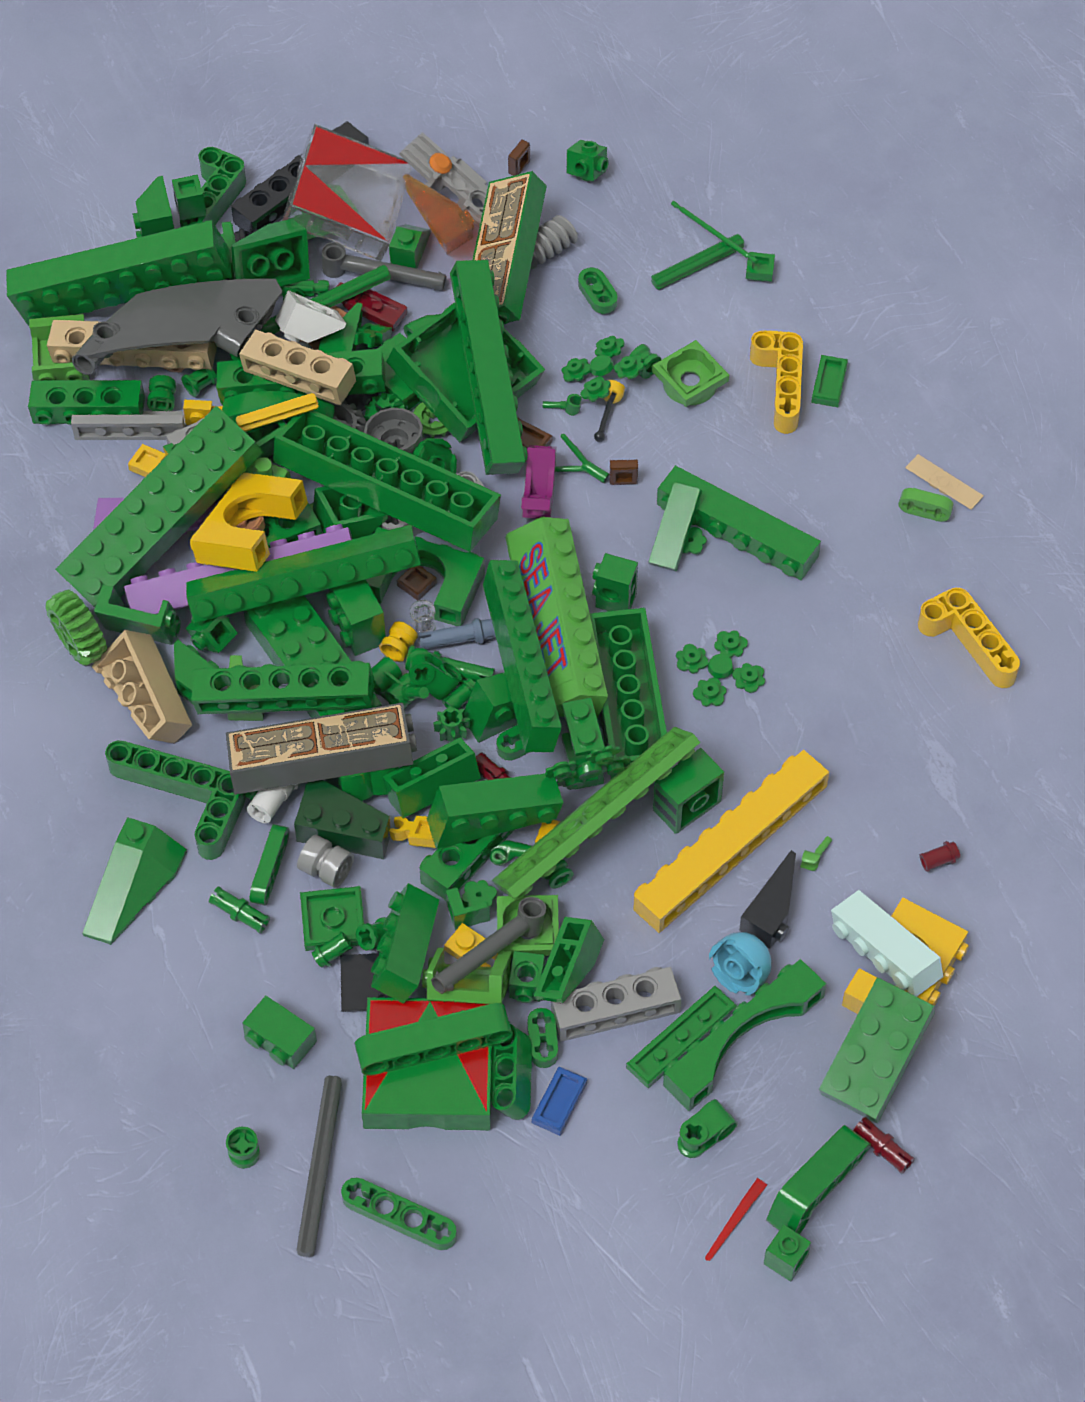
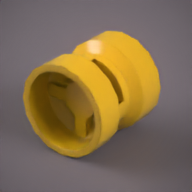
(399, 639)

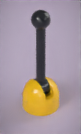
(616, 394)

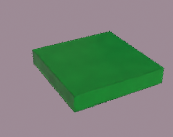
(329, 913)

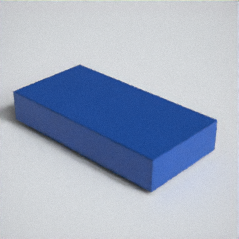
(559, 1101)

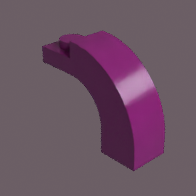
(539, 481)

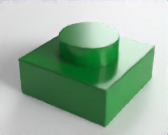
(763, 269)

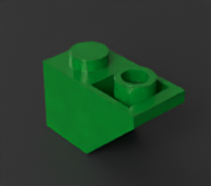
(185, 661)

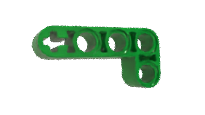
(224, 182)
(817, 1179)

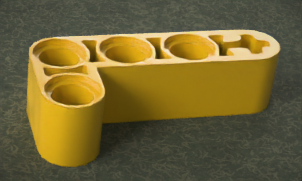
(784, 353)
(997, 663)

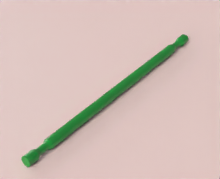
(715, 232)

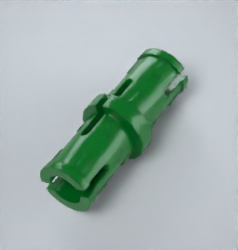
(239, 909)

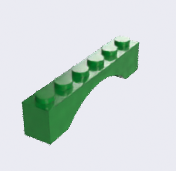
(787, 996)

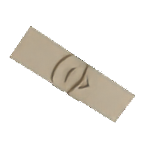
(944, 481)

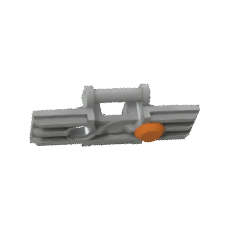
(448, 172)

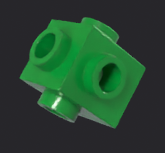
(587, 160)
(211, 633)

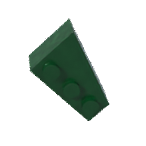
(341, 820)

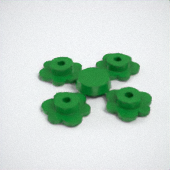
(602, 365)
(720, 667)
(601, 761)

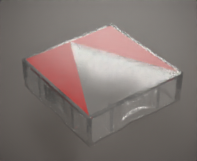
(347, 192)

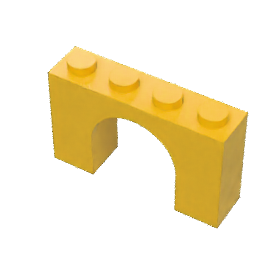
(250, 496)
(935, 932)

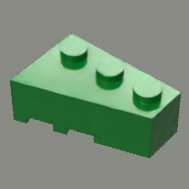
(490, 707)

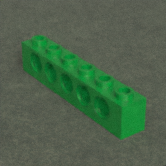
(367, 365)
(294, 697)

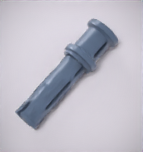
(476, 631)

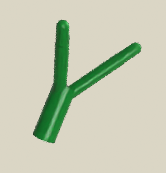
(586, 466)

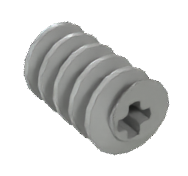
(552, 238)

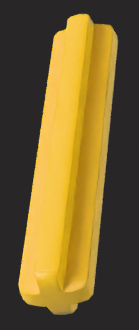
(277, 412)

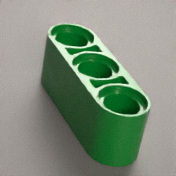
(518, 1083)

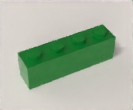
(404, 942)

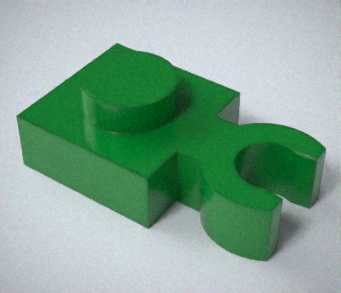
(372, 335)

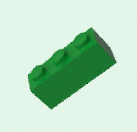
(416, 785)

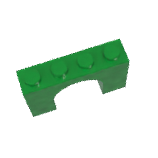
(461, 577)

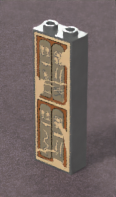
(320, 748)

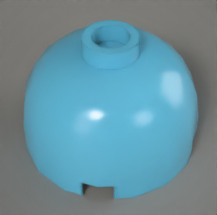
(741, 962)

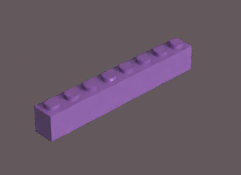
(171, 585)

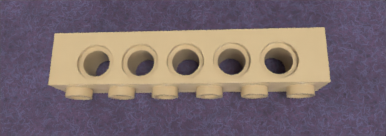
(69, 335)

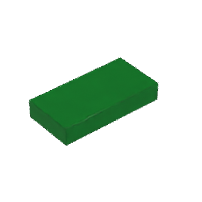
(829, 381)

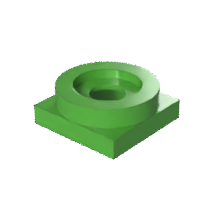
(690, 359)
(541, 944)

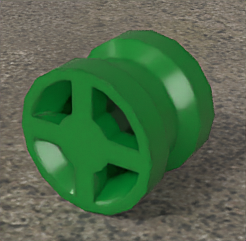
(648, 360)

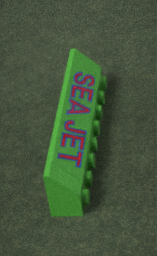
(559, 609)

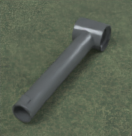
(336, 262)
(527, 923)

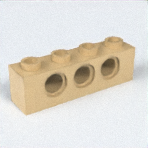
(298, 367)

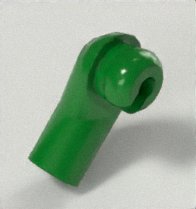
(507, 851)

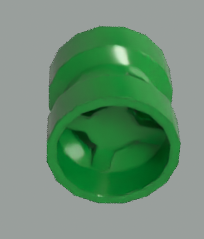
(161, 393)
(241, 1140)

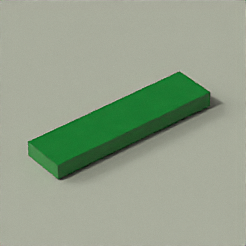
(676, 1039)

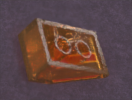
(443, 216)

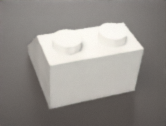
(307, 319)

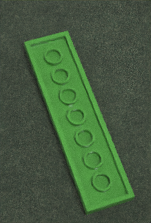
(590, 816)

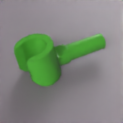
(811, 860)

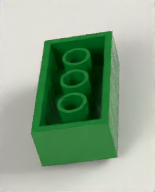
(877, 1050)

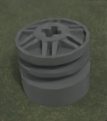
(397, 428)

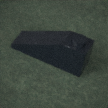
(769, 910)

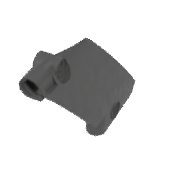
(183, 315)

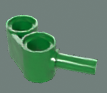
(393, 685)

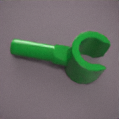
(571, 405)

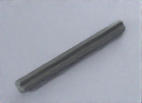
(319, 1166)

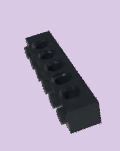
(269, 199)

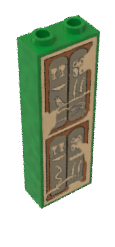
(509, 237)

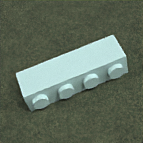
(886, 944)

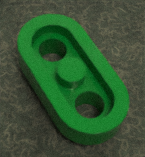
(598, 293)

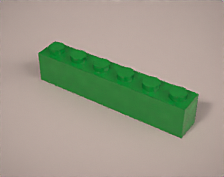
(746, 526)

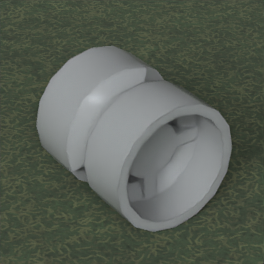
(328, 862)

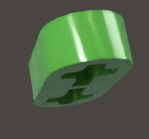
(925, 504)

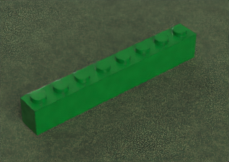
(487, 367)
(303, 573)
(521, 657)

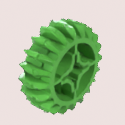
(76, 627)

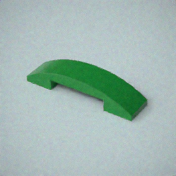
(253, 401)

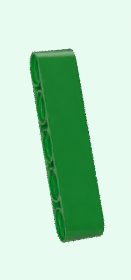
(433, 1039)

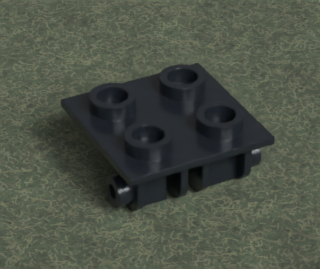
(357, 981)

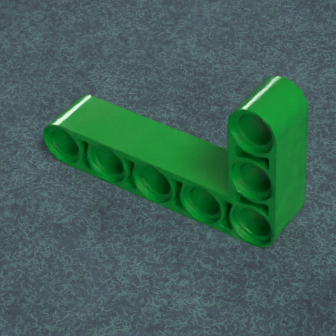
(184, 785)

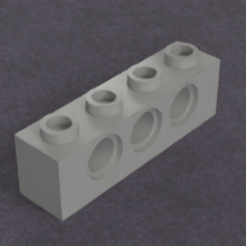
(633, 1009)

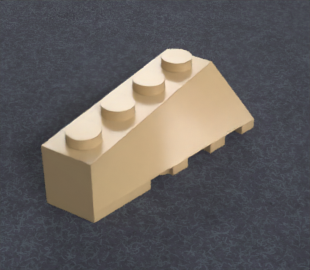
(144, 686)

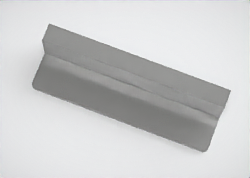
(149, 426)

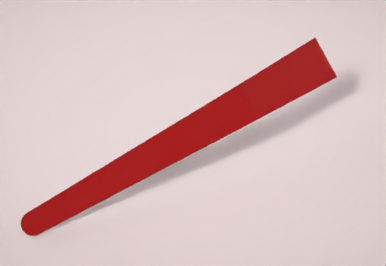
(749, 1198)

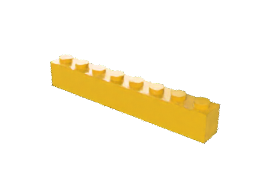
(730, 840)

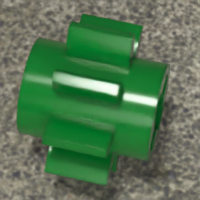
(451, 724)

